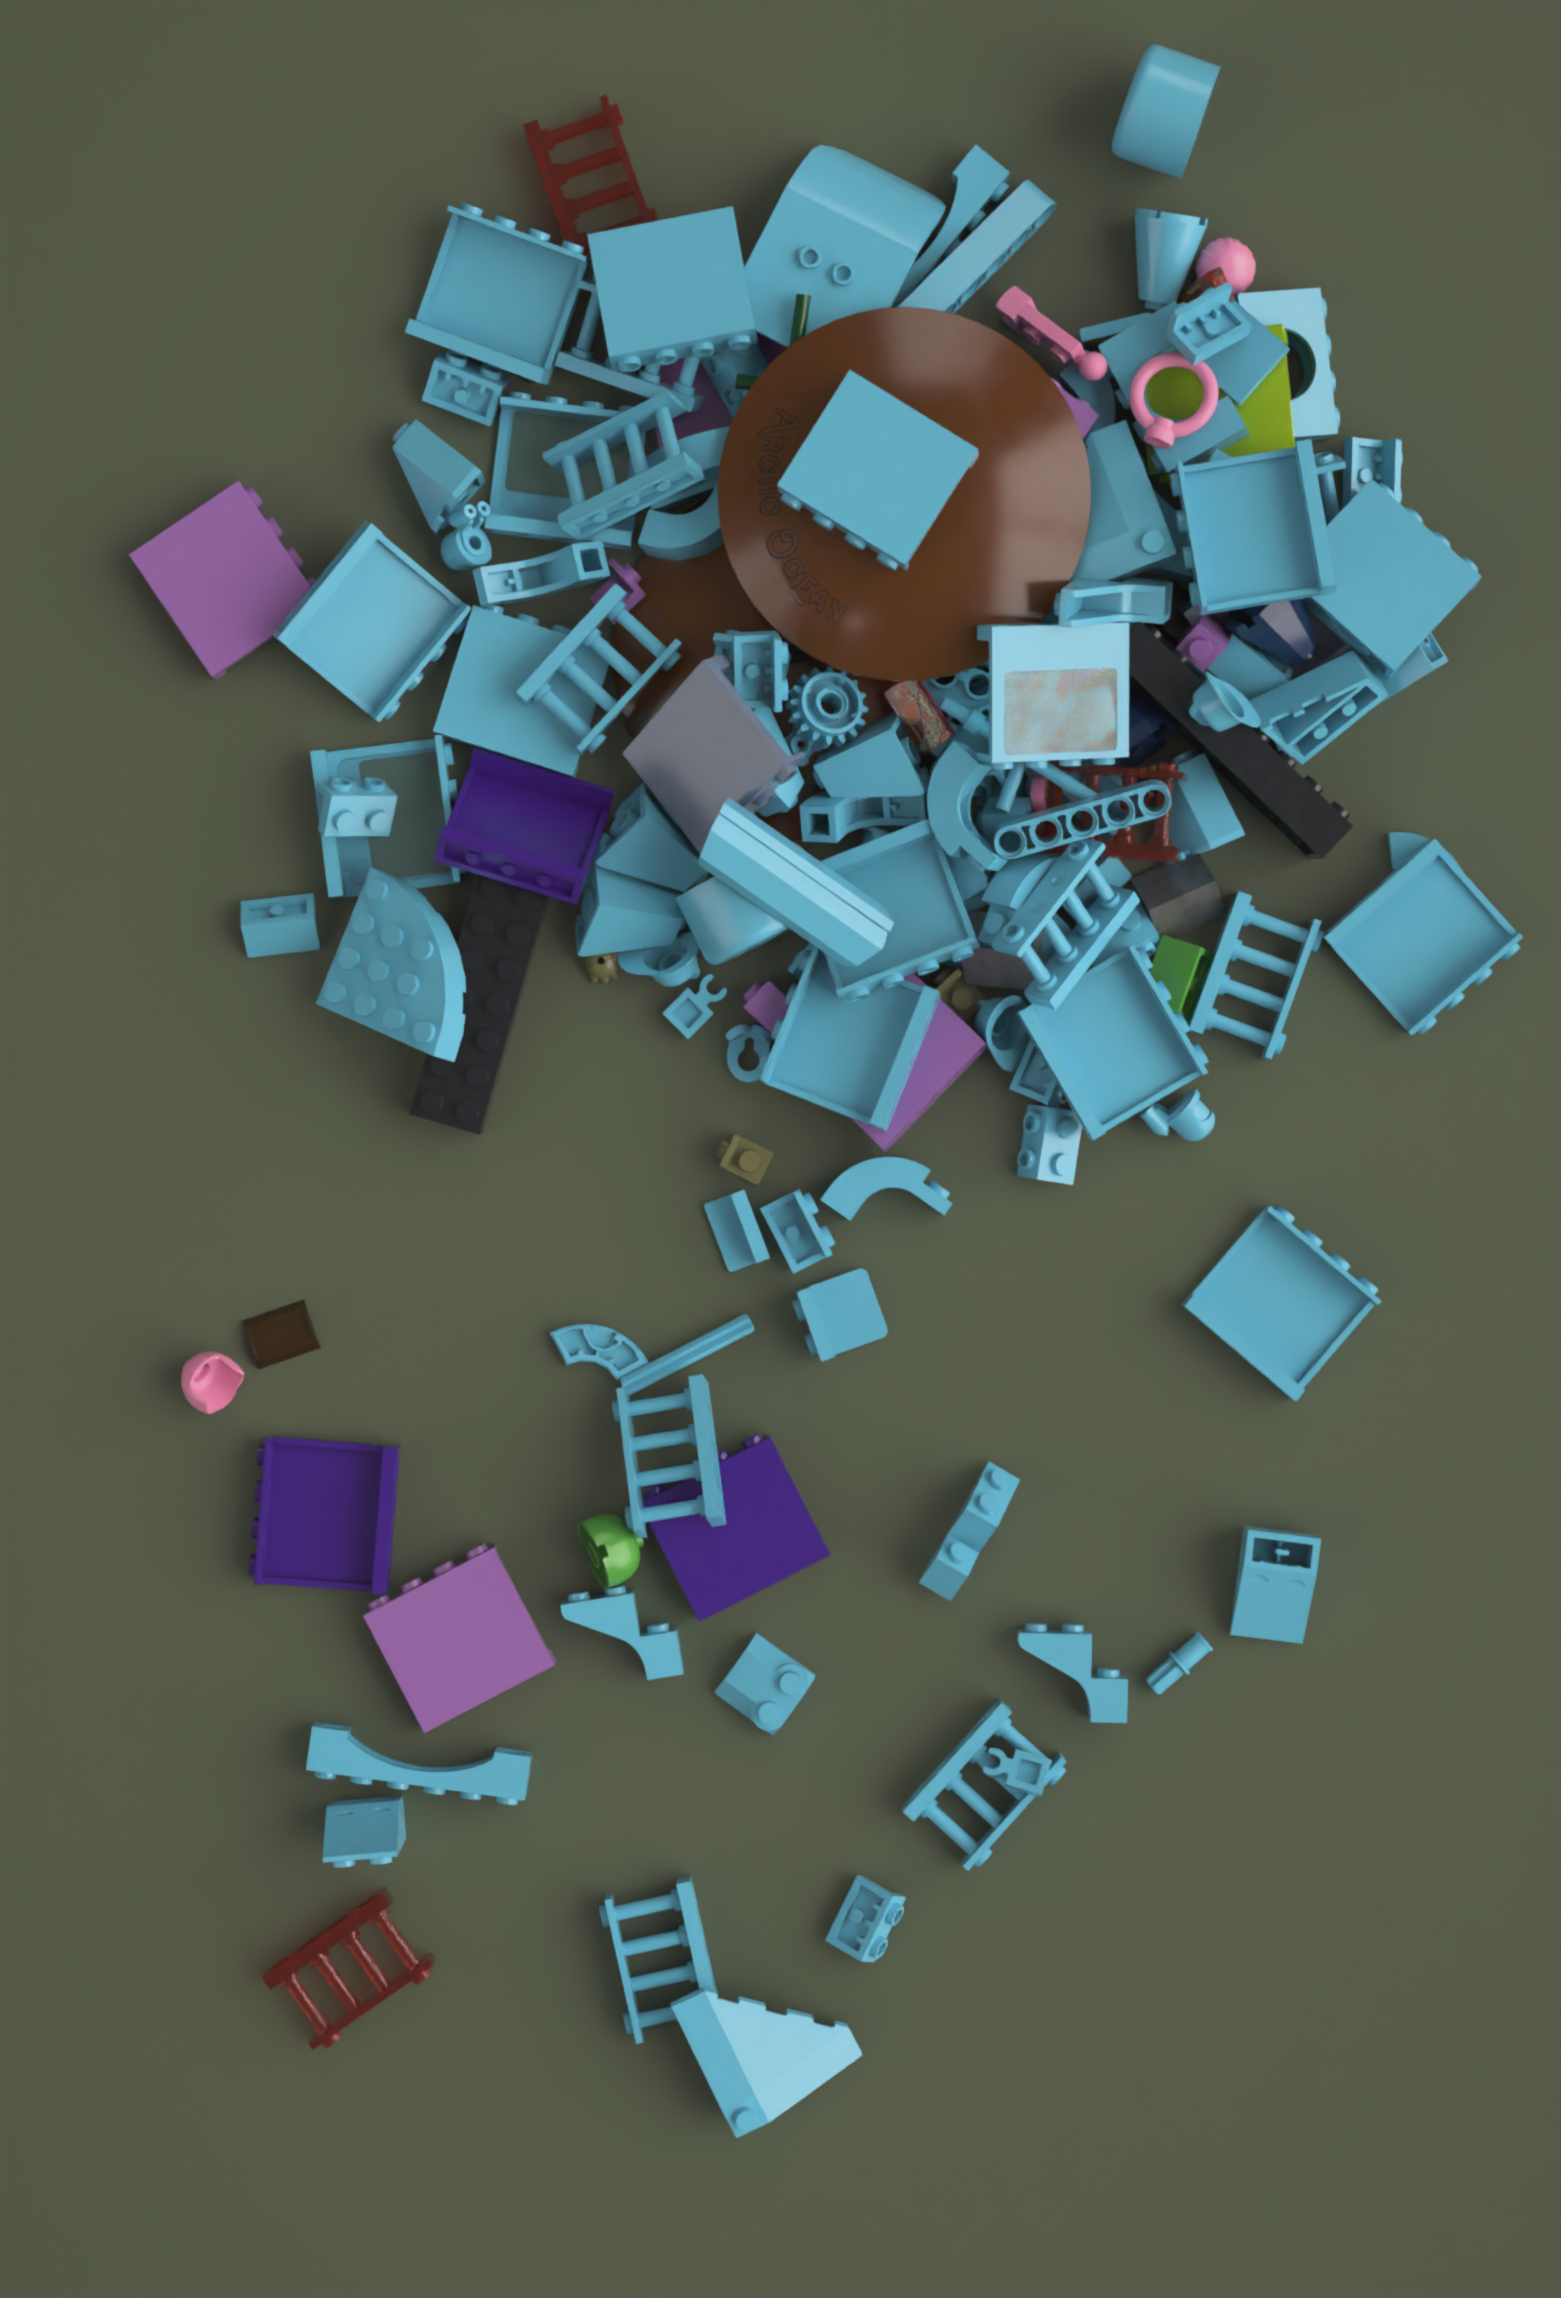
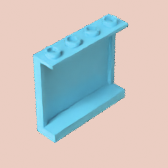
(672, 289)
(501, 294)
(876, 471)
(1254, 529)
(1390, 579)
(373, 622)
(482, 699)
(917, 887)
(1423, 938)
(1114, 1042)
(846, 1052)
(1281, 1300)

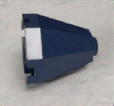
(1276, 629)
(1146, 729)

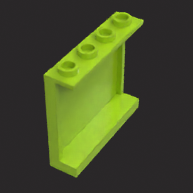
(1266, 412)

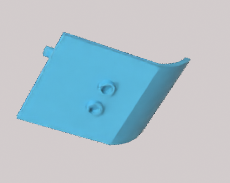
(840, 237)

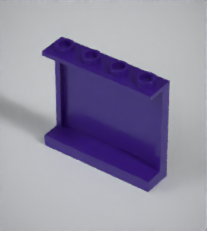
(525, 826)
(325, 1514)
(764, 1537)

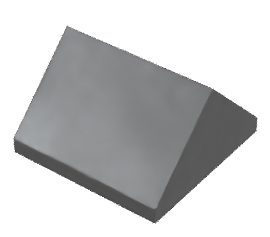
(1179, 896)
(996, 968)

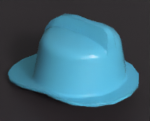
(1222, 706)
(665, 964)
(1002, 1030)

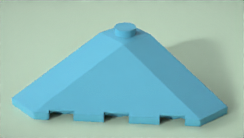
(1125, 519)
(760, 2058)

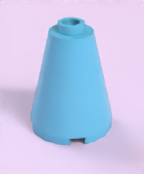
(1164, 253)

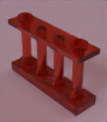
(556, 175)
(1123, 844)
(317, 1954)

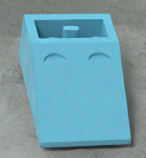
(1274, 1584)
(364, 1830)

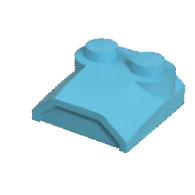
(765, 1684)

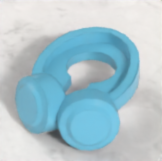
(736, 1037)

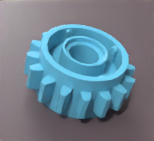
(840, 694)

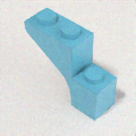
(1102, 602)
(970, 1531)
(617, 1616)
(1072, 1653)

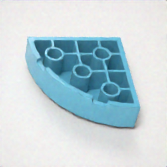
(399, 969)

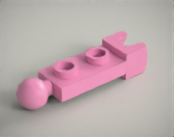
(1025, 319)

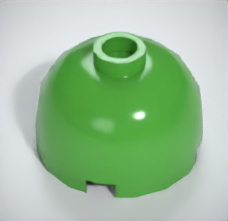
(610, 1547)

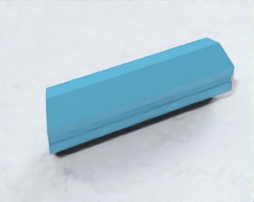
(794, 887)

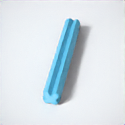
(687, 1354)

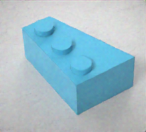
(1319, 705)

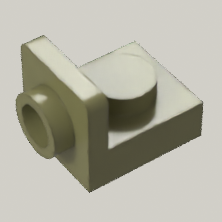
(956, 994)
(744, 1158)

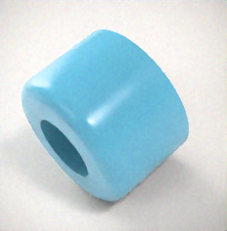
(1164, 110)
(726, 921)

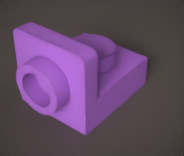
(627, 579)

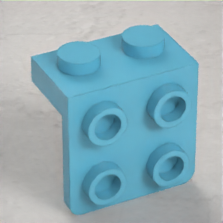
(840, 1314)

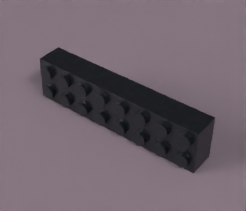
(1239, 752)
(496, 960)

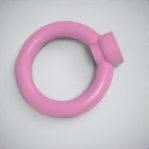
(1162, 431)

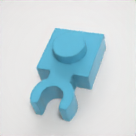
(691, 1010)
(1024, 1772)

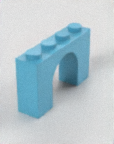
(1303, 318)
(1125, 356)

